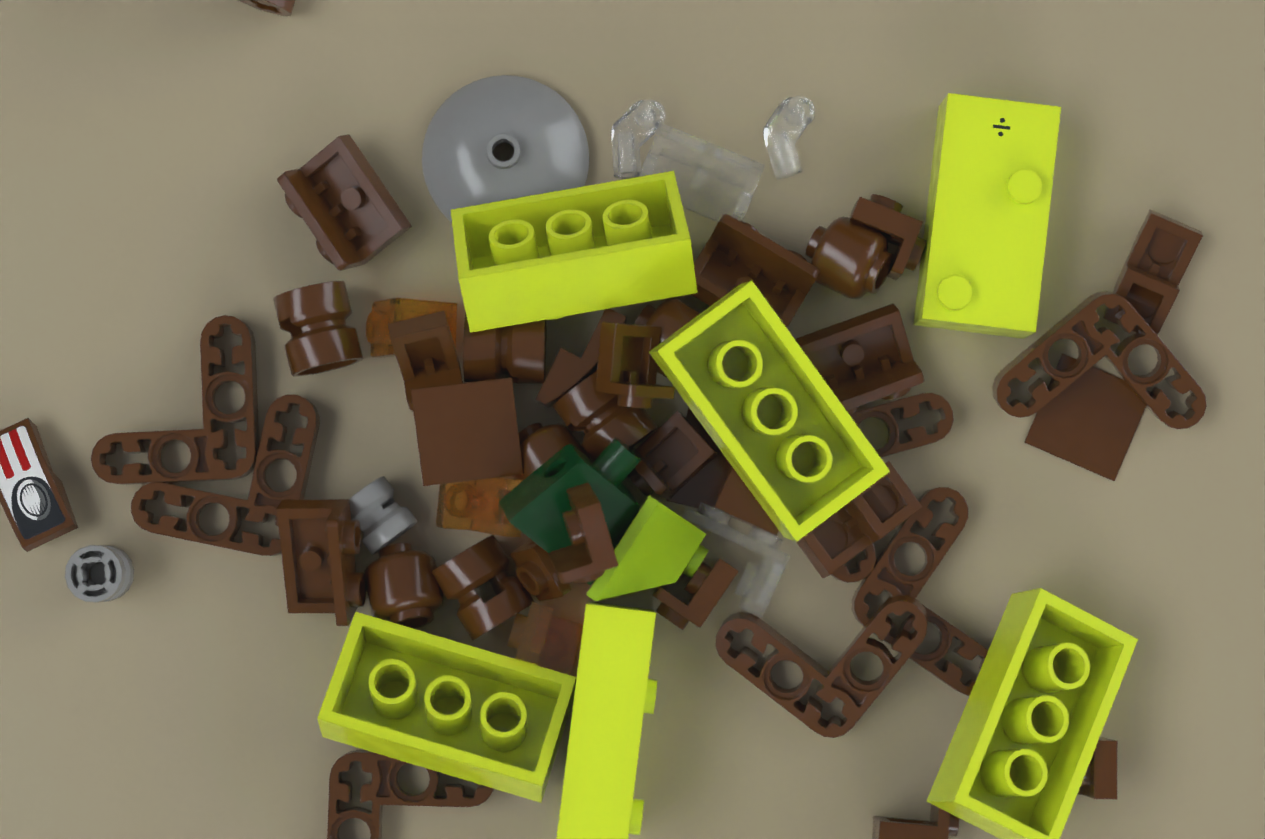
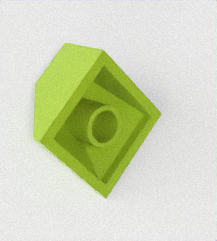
(652, 553)

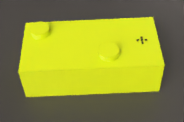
(987, 216)
(573, 251)
(769, 411)
(447, 706)
(1032, 718)
(607, 724)

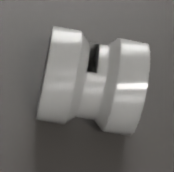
(379, 515)
(109, 572)

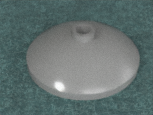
(496, 110)

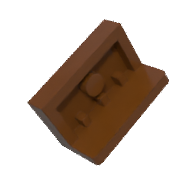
(344, 204)
(741, 255)
(864, 357)
(319, 557)

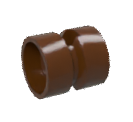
(318, 328)
(506, 350)
(602, 418)
(474, 568)

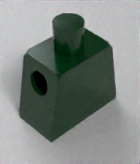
(542, 497)

